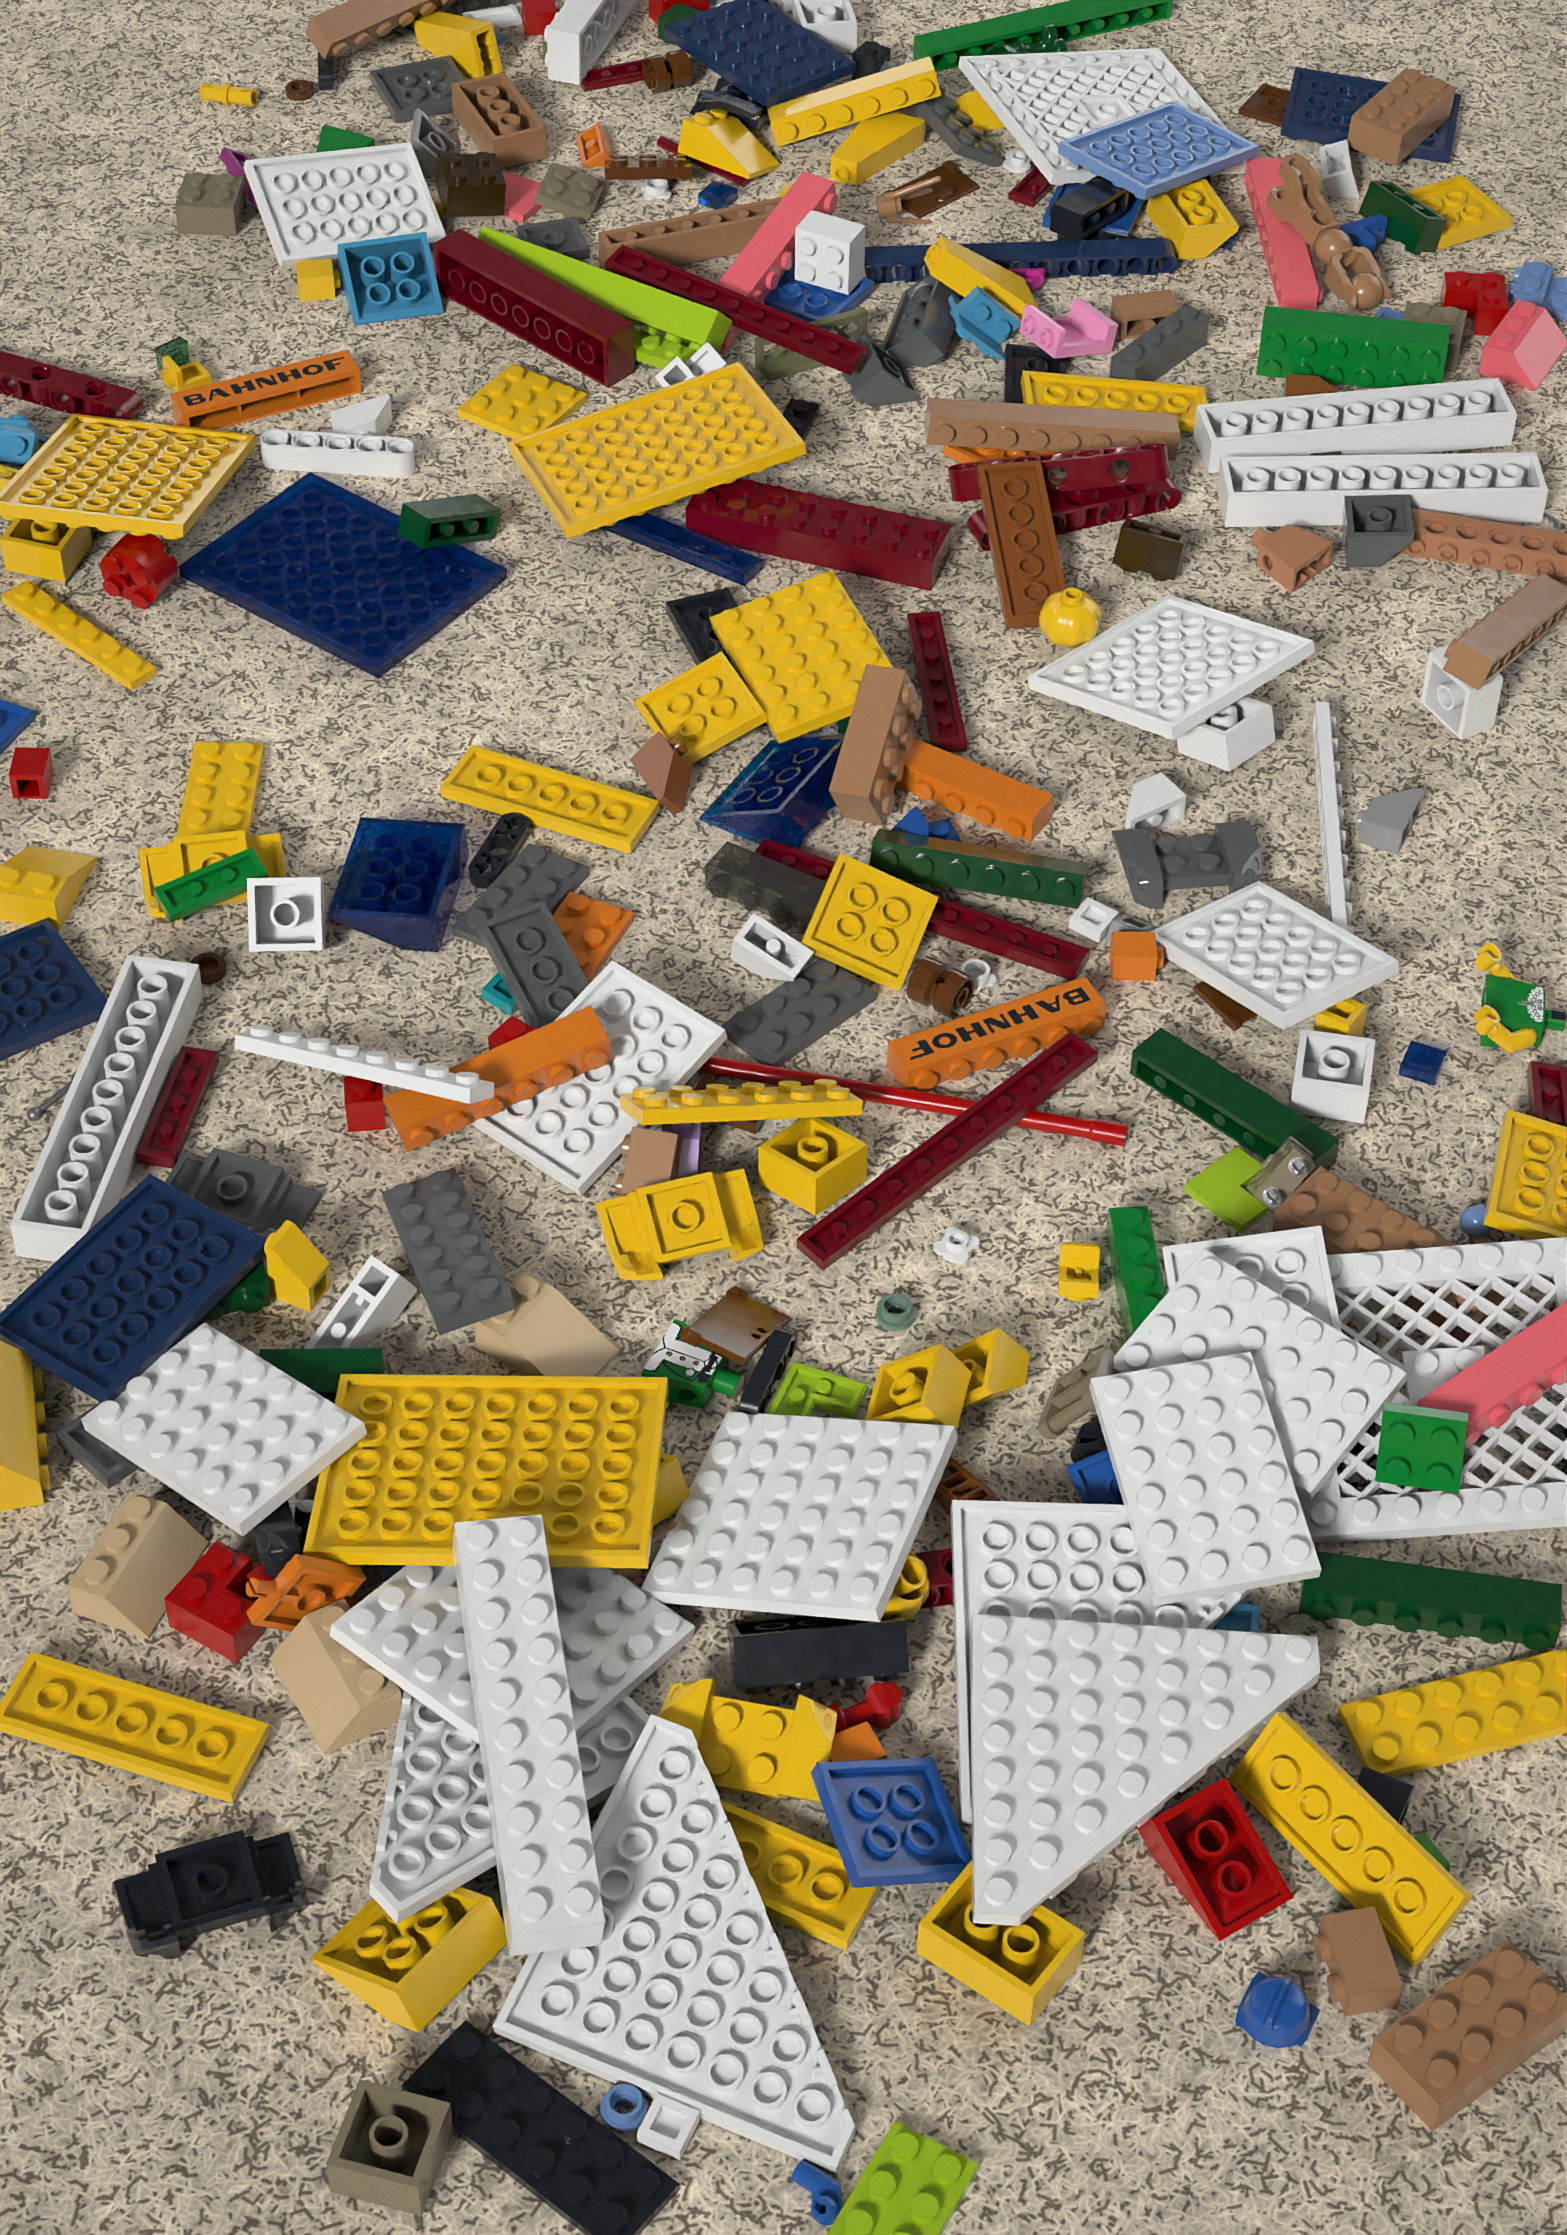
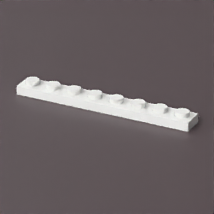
(370, 1066)

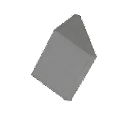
(429, 141)

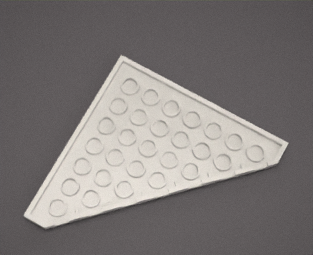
(1051, 1565)
(1097, 1729)
(437, 1808)
(687, 1972)

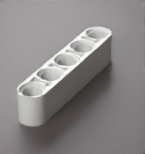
(337, 453)

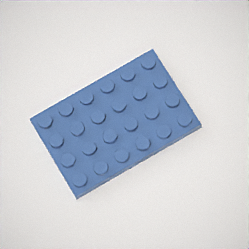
(1158, 150)

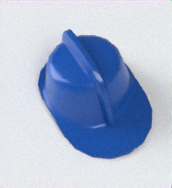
(1276, 2012)

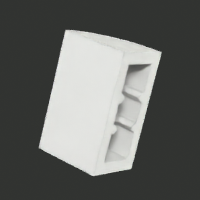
(1339, 170)

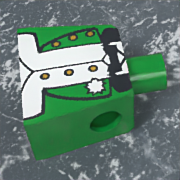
(691, 1371)

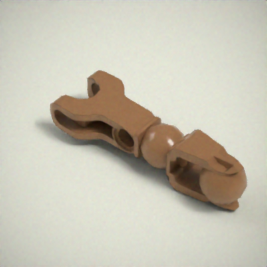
(1316, 224)

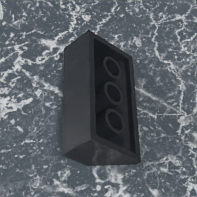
(815, 1649)

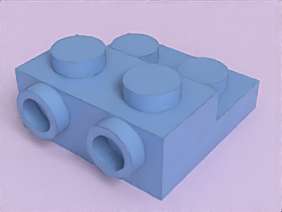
(1536, 285)

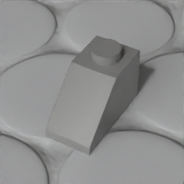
(1389, 819)

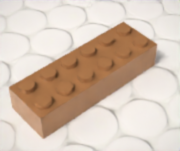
(1360, 1224)

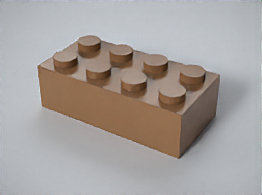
(1401, 116)
(499, 119)
(875, 744)
(1469, 2034)

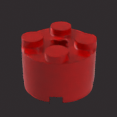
(138, 569)

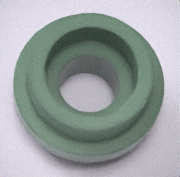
(895, 1303)

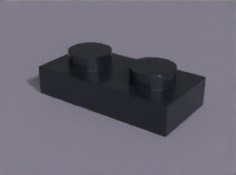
(801, 416)

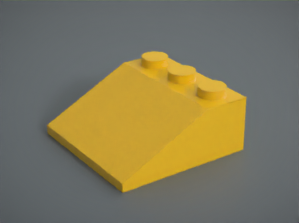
(421, 1962)

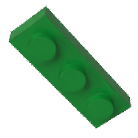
(209, 885)

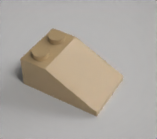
(544, 1334)

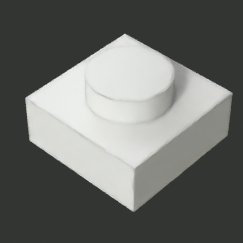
(1092, 919)
(668, 2126)

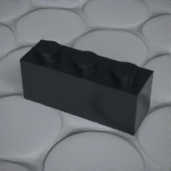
(1088, 208)

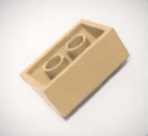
(135, 1565)
(331, 1685)

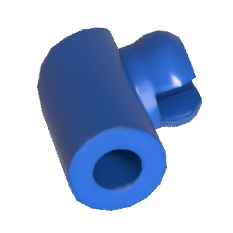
(824, 2191)

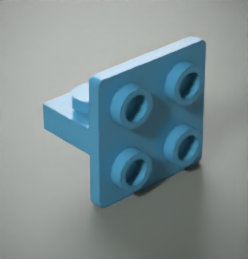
(983, 321)
(18, 439)

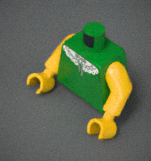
(1511, 1009)

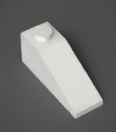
(365, 1308)

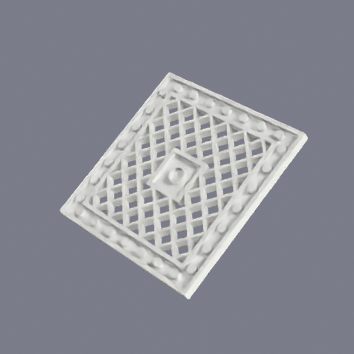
(1071, 93)
(1454, 1269)

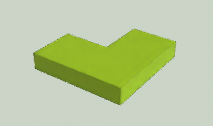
(1223, 1189)
(814, 1388)

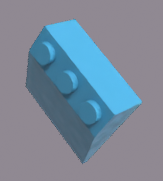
(389, 278)

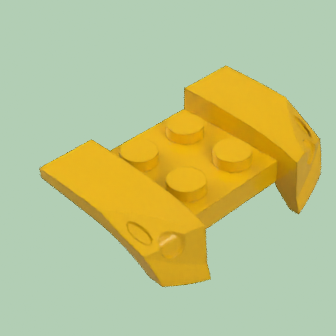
(194, 852)
(680, 1223)
(753, 1744)

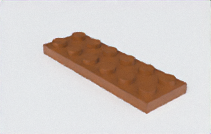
(1020, 539)

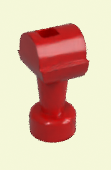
(879, 1709)

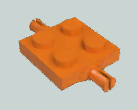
(301, 1589)

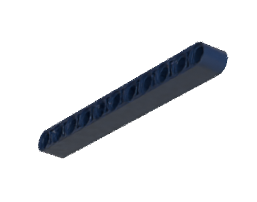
(1089, 256)

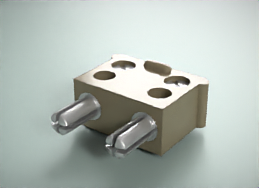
(1281, 1173)

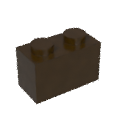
(1150, 550)

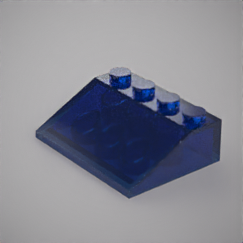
(783, 795)
(401, 881)

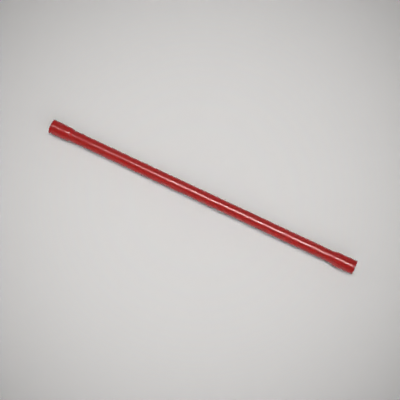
(1094, 1130)

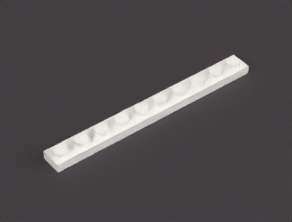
(1331, 817)

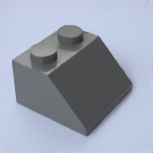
(881, 378)
(1375, 528)

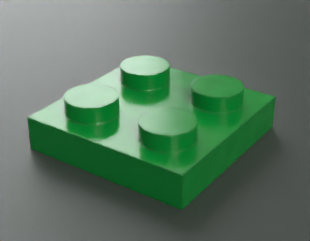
(1421, 1447)

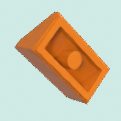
(596, 147)

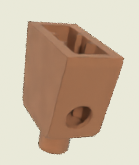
(1292, 555)

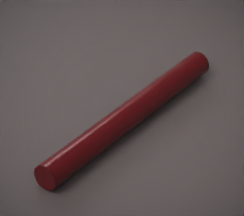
(672, 147)

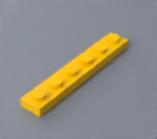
(79, 635)

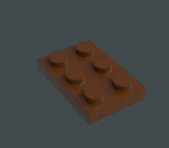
(648, 167)

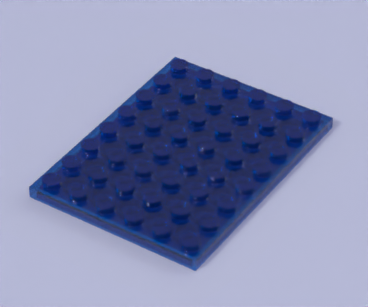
(341, 575)

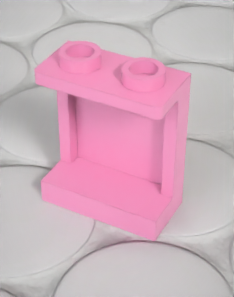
(1079, 334)

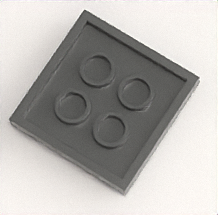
(417, 85)

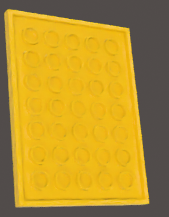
(655, 449)
(125, 476)
(493, 1450)

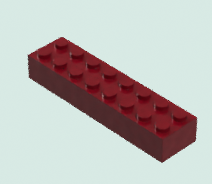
(535, 308)
(822, 531)

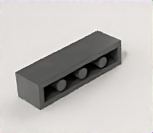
(1162, 346)

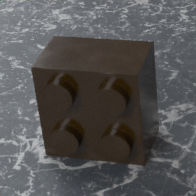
(470, 184)

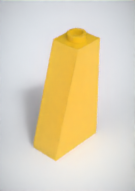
(465, 39)
(875, 146)
(965, 270)

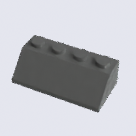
(922, 324)

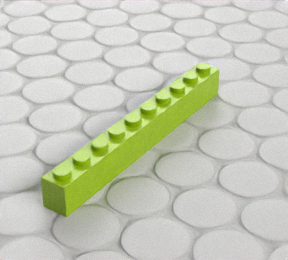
(634, 301)

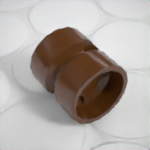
(667, 71)
(938, 986)

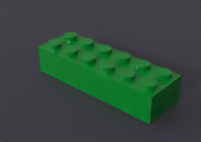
(1351, 348)

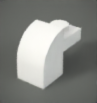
(702, 362)

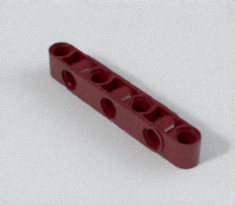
(65, 389)
(1083, 469)
(1095, 507)

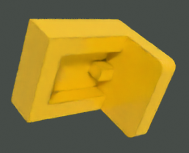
(184, 376)
(1078, 1271)

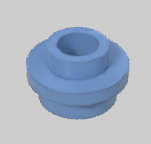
(619, 2095)

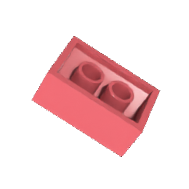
(1523, 346)

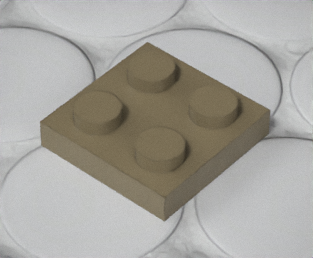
(569, 192)

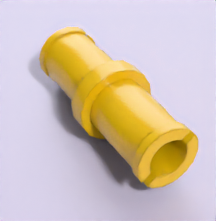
(228, 94)

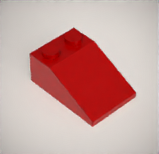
(1216, 1859)

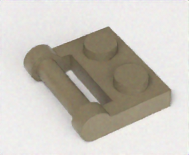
(1072, 1396)

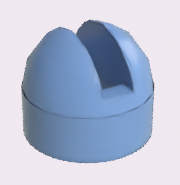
(1472, 1221)

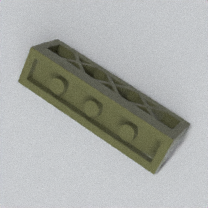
(787, 362)

